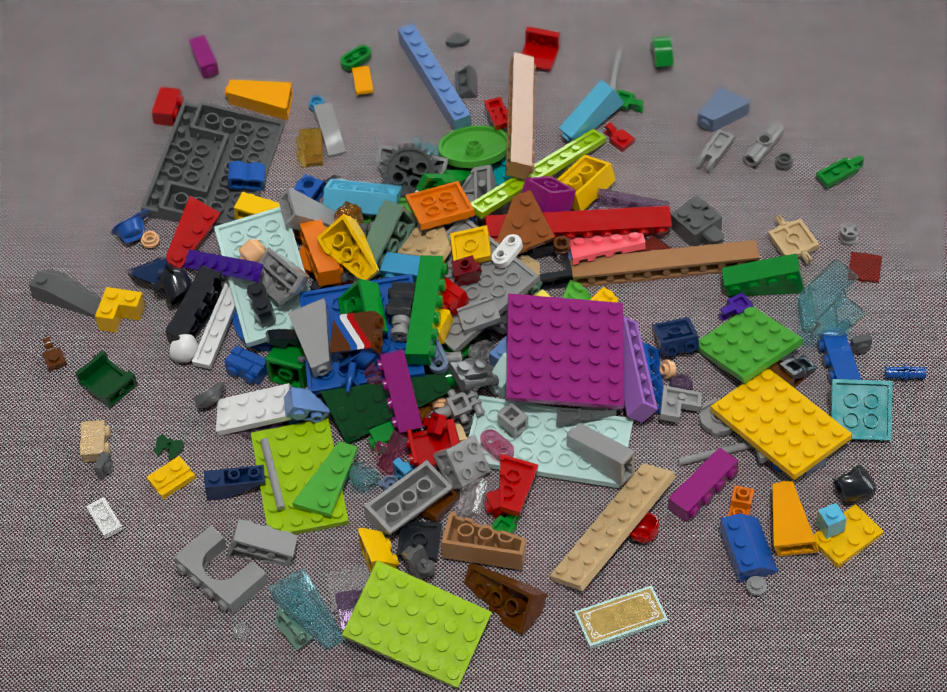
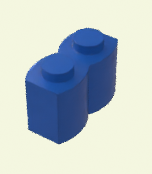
(246, 176)

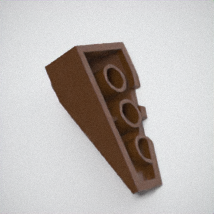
(510, 599)

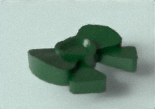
(174, 447)

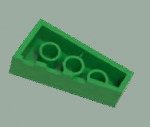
(764, 277)

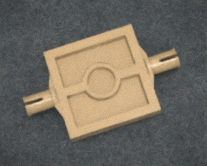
(793, 238)

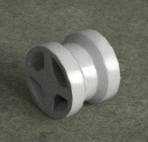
(849, 234)

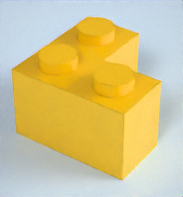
(118, 305)

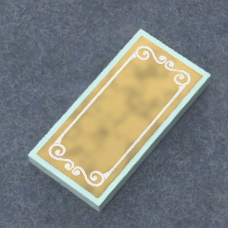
(620, 617)

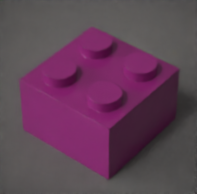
(550, 193)

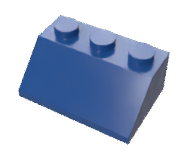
(746, 547)

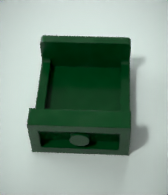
(105, 380)

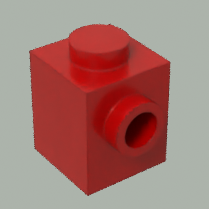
(492, 504)

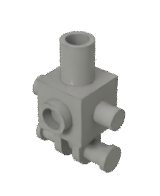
(458, 405)

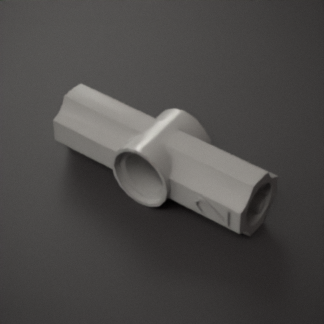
(763, 143)

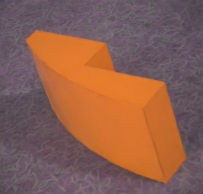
(741, 501)

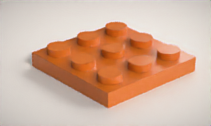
(440, 205)

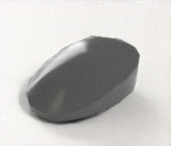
(210, 396)

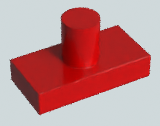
(496, 112)

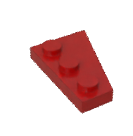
(515, 483)

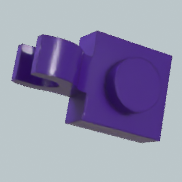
(735, 305)

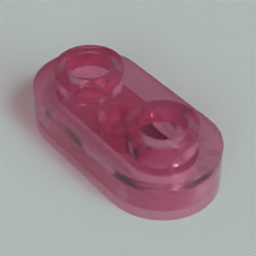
(498, 446)

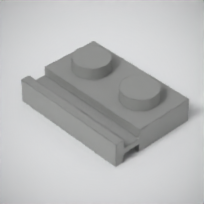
(479, 315)

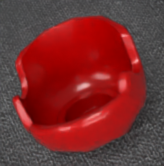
(646, 529)

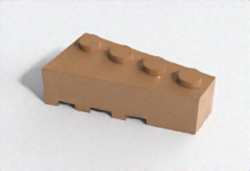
(481, 544)

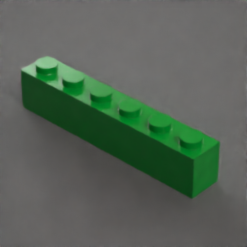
(426, 309)

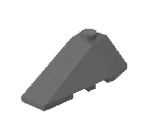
(64, 292)

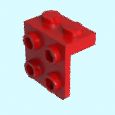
(542, 46)

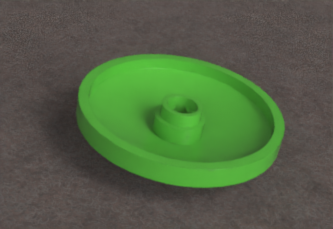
(473, 146)

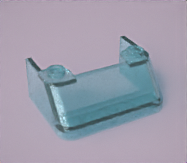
(824, 303)

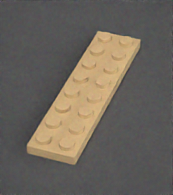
(612, 527)

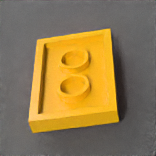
(858, 534)

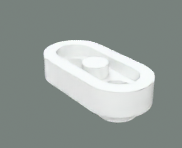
(508, 250)

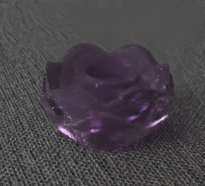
(682, 379)

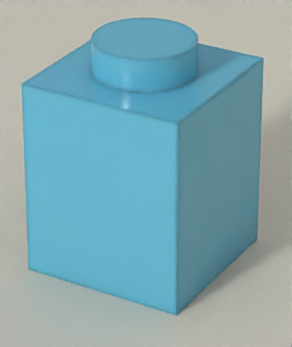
(831, 520)

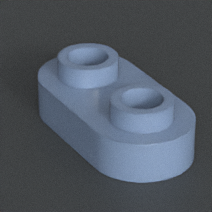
(440, 358)

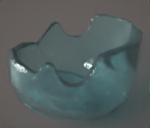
(363, 477)

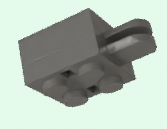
(697, 223)

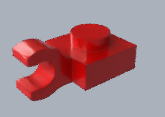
(619, 139)
(436, 423)

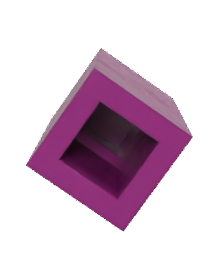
(203, 56)

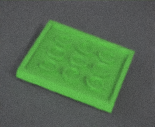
(748, 344)

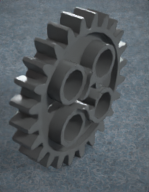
(416, 155)

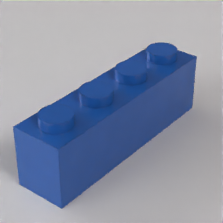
(838, 358)

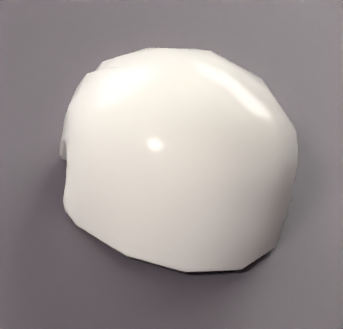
(184, 348)

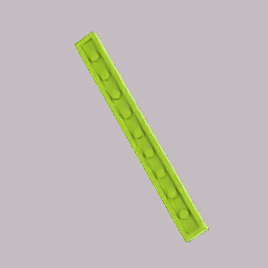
(546, 167)

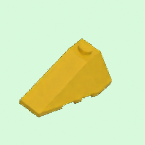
(349, 247)

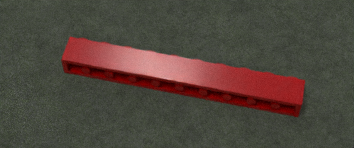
(598, 222)

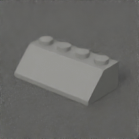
(406, 498)

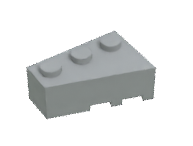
(262, 542)

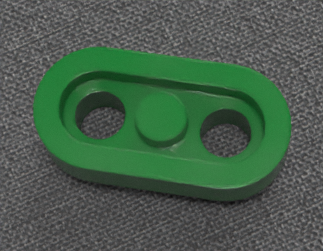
(355, 57)

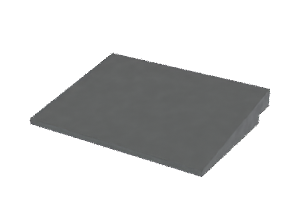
(199, 159)

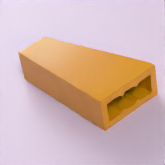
(261, 96)
(790, 522)

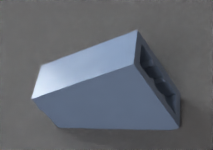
(722, 110)

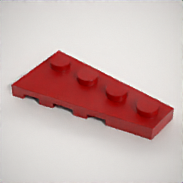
(191, 231)

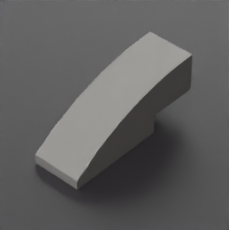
(329, 129)

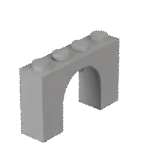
(229, 593)

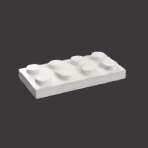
(251, 410)

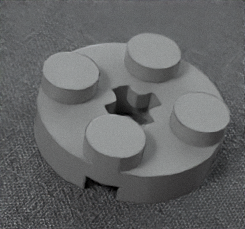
(709, 422)

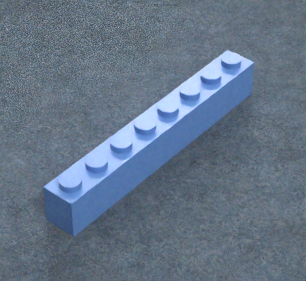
(433, 77)

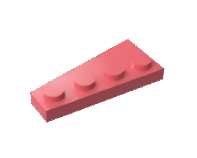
(591, 247)

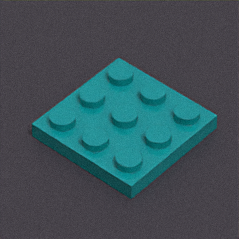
(863, 408)

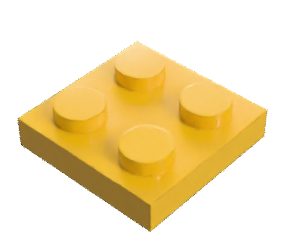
(472, 242)

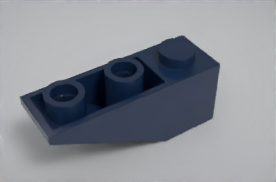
(232, 481)

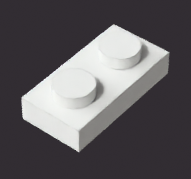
(104, 518)

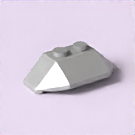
(381, 155)
(479, 183)
(281, 276)

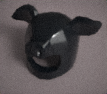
(174, 283)

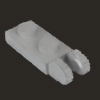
(715, 149)

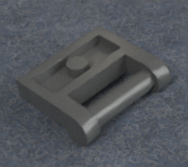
(468, 370)

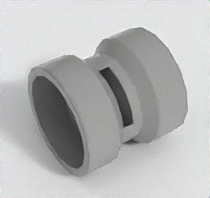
(400, 327)

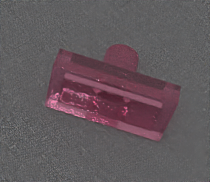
(390, 451)

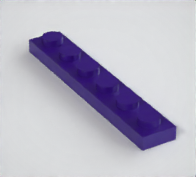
(226, 265)

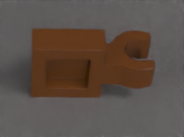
(53, 357)

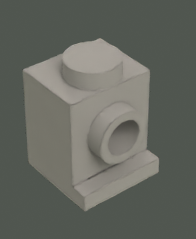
(513, 420)

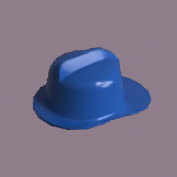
(132, 228)
(363, 358)

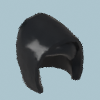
(855, 485)

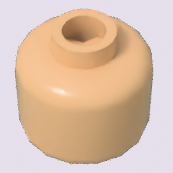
(252, 250)

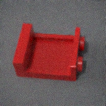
(425, 444)

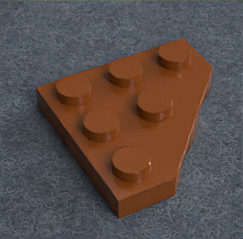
(526, 221)

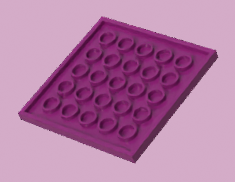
(565, 351)

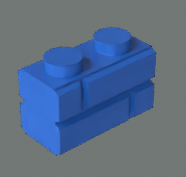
(246, 365)

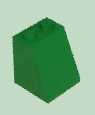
(284, 367)

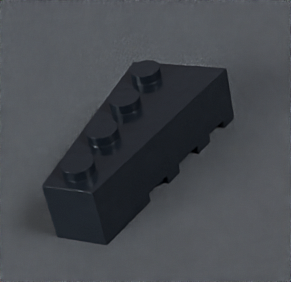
(197, 305)

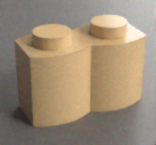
(94, 440)

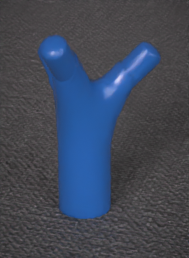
(350, 376)

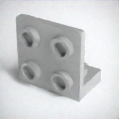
(462, 462)

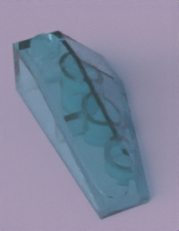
(302, 602)

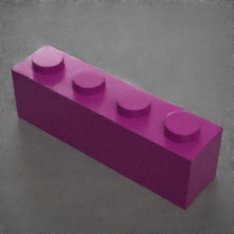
(400, 389)
(703, 485)

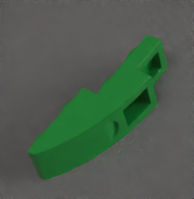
(433, 180)

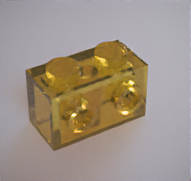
(310, 147)

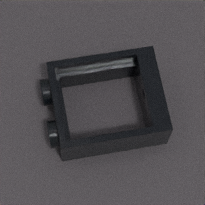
(560, 278)

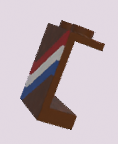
(357, 333)

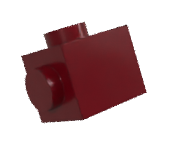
(466, 270)

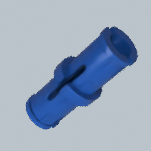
(905, 372)

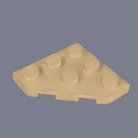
(427, 242)

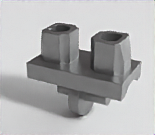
(418, 562)

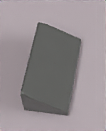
(466, 82)

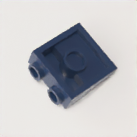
(676, 336)

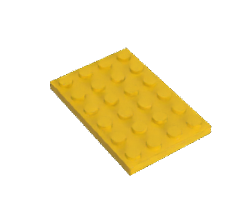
(781, 423)

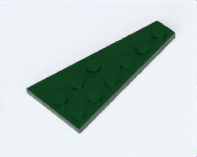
(367, 404)

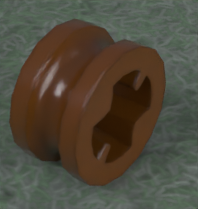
(561, 240)

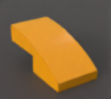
(362, 80)

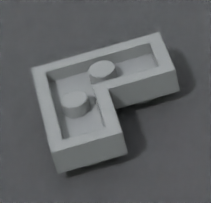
(675, 399)

